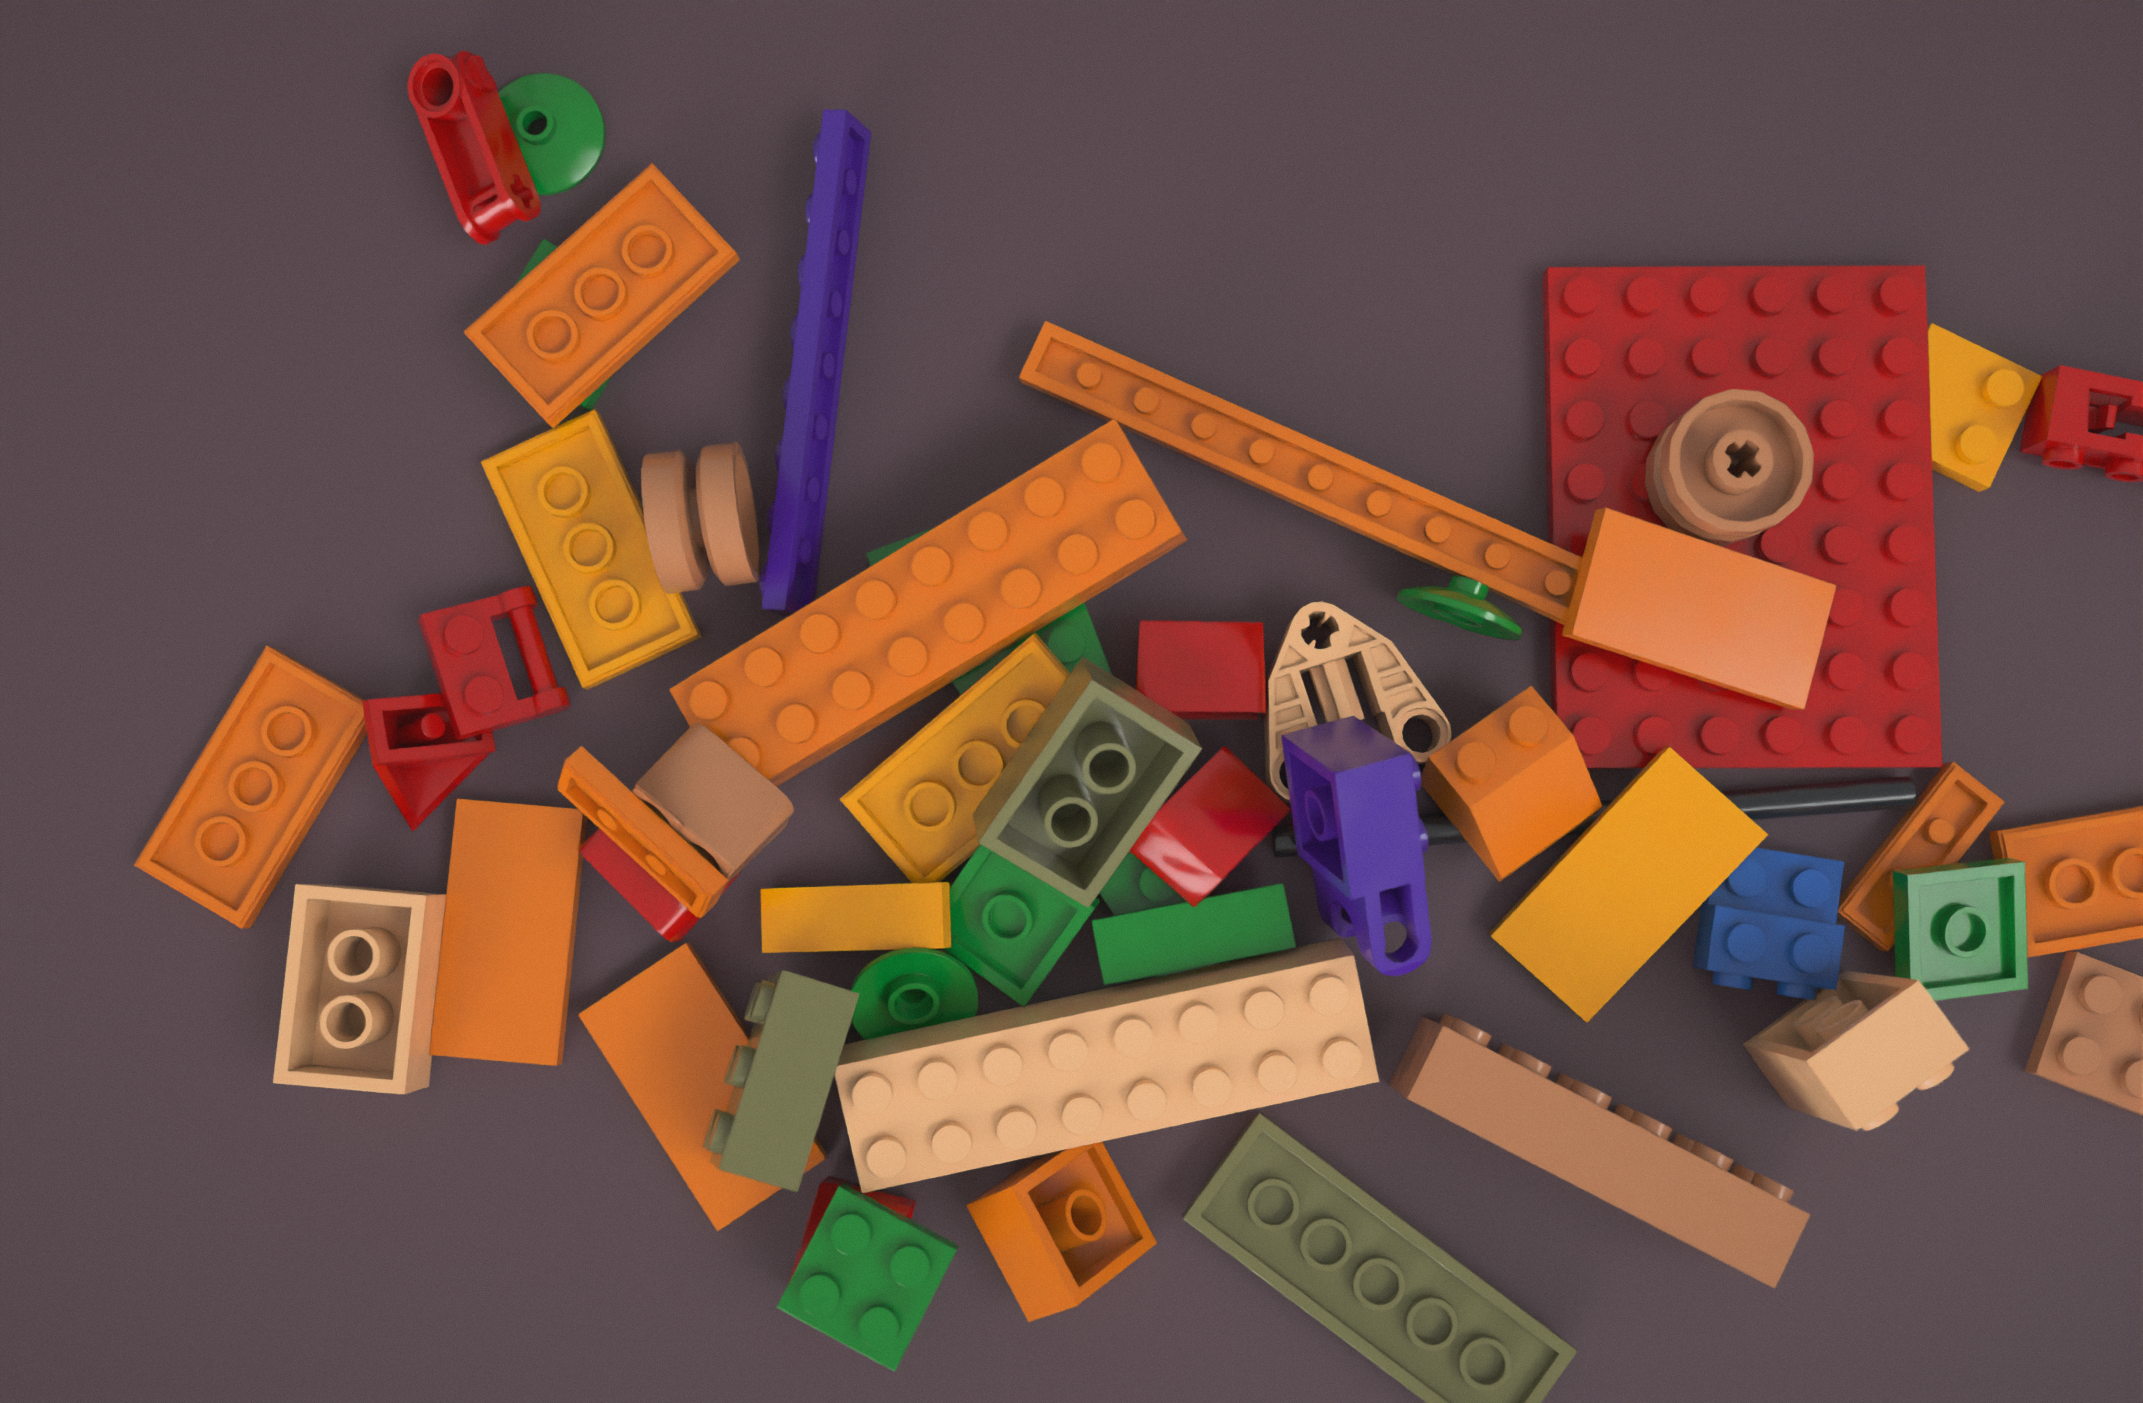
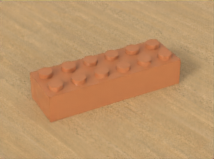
(1609, 1154)

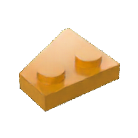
(1973, 407)

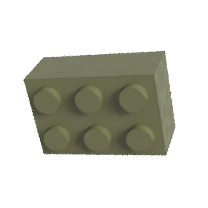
(1085, 782)
(780, 1079)

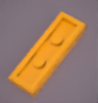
(856, 917)

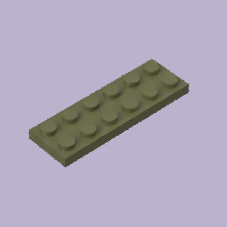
(1372, 1275)

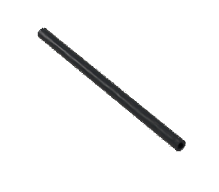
(1754, 802)

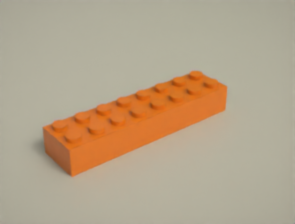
(935, 608)

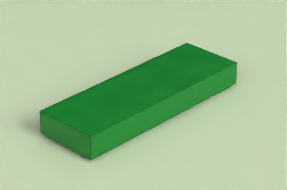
(1191, 937)

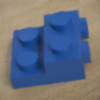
(1774, 924)

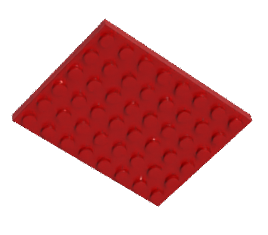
(1853, 366)

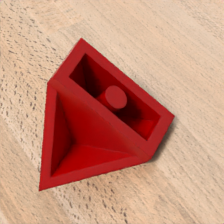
(419, 753)

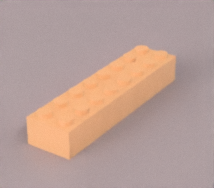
(1105, 1064)

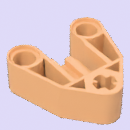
(1386, 677)

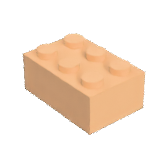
(360, 989)
(1857, 1049)

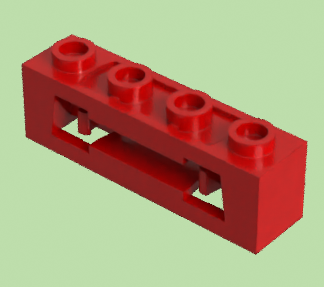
(2072, 411)

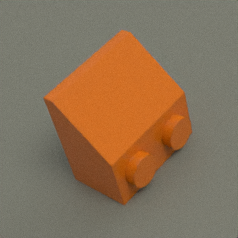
(1512, 783)
(1061, 1228)

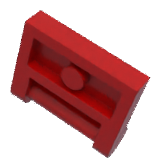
(474, 670)

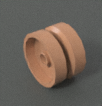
(1736, 431)
(701, 517)

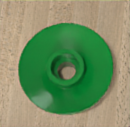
(573, 135)
(1463, 606)
(888, 1006)

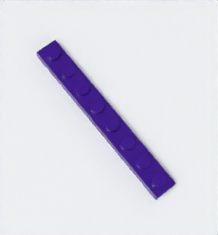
(817, 364)

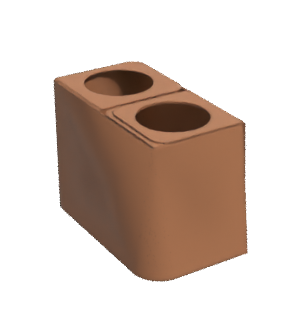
(715, 800)

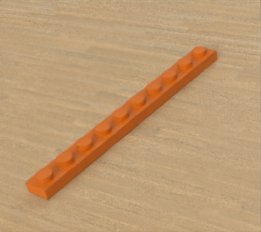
(1303, 471)

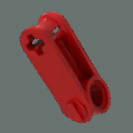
(472, 144)

